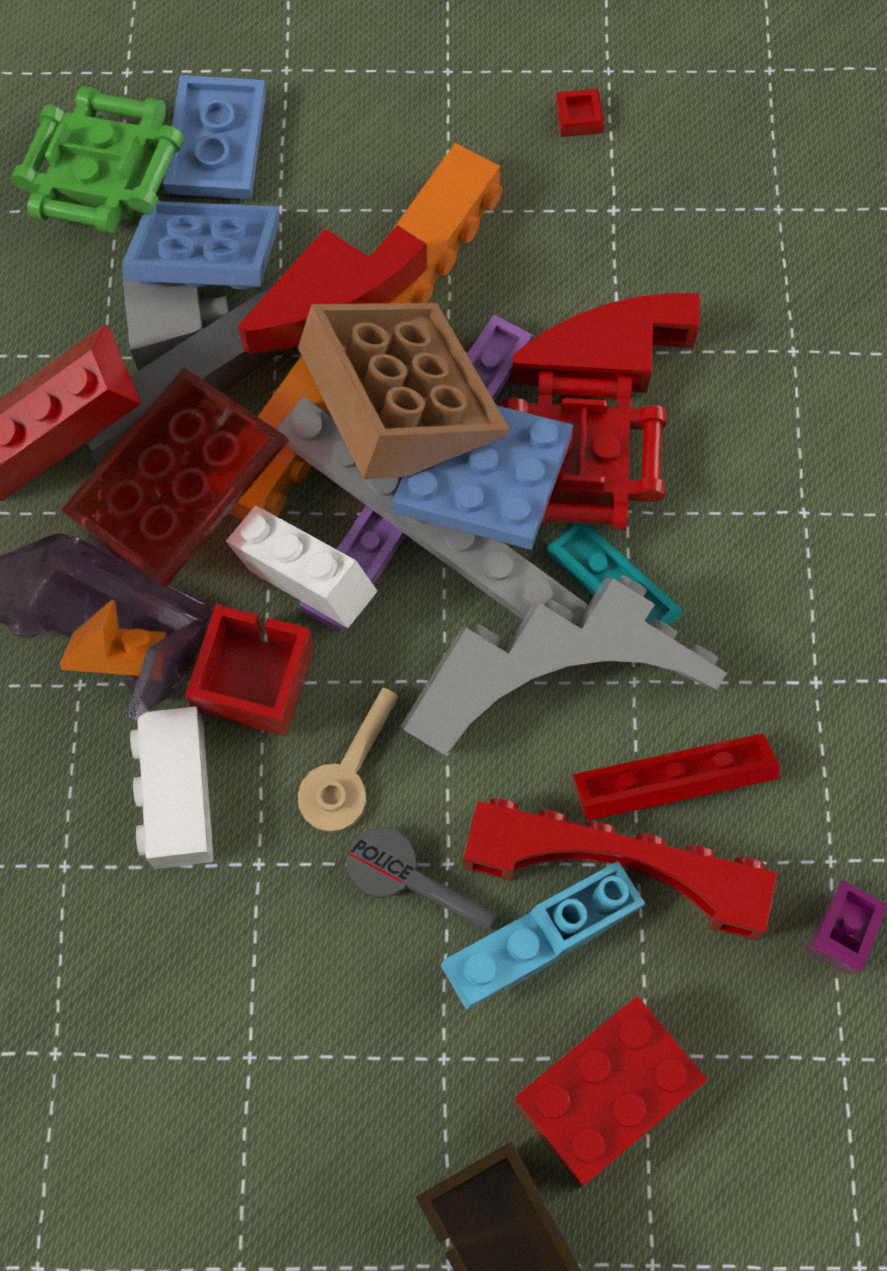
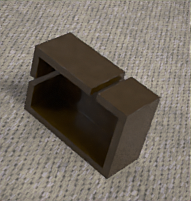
(496, 1218)

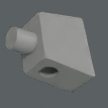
(165, 317)

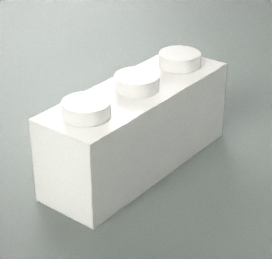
(302, 566)
(172, 788)

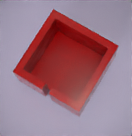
(248, 678)

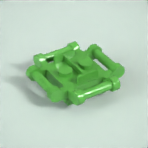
(97, 165)

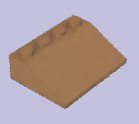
(398, 386)

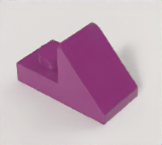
(847, 928)

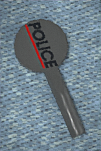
(385, 863)

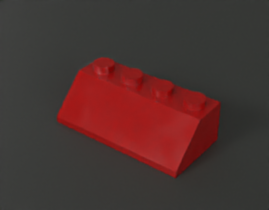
(62, 408)

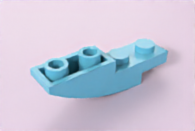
(542, 935)

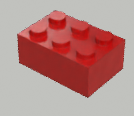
(609, 1091)

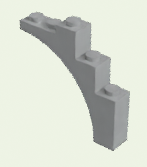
(611, 629)

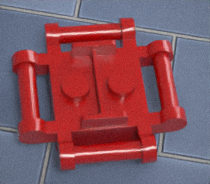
(595, 469)

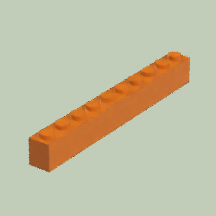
(442, 217)

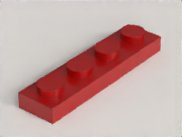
(675, 776)

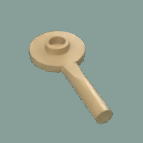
(333, 794)

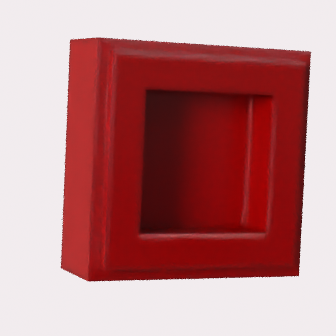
(579, 112)

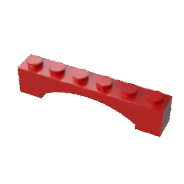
(729, 893)

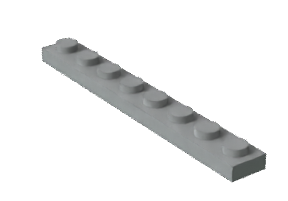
(480, 560)

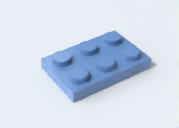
(221, 137)

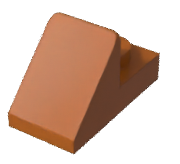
(105, 648)

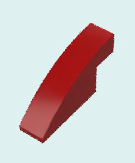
(331, 274)
(611, 340)

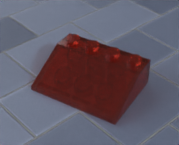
(174, 477)

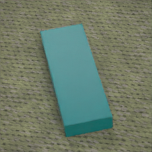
(592, 559)

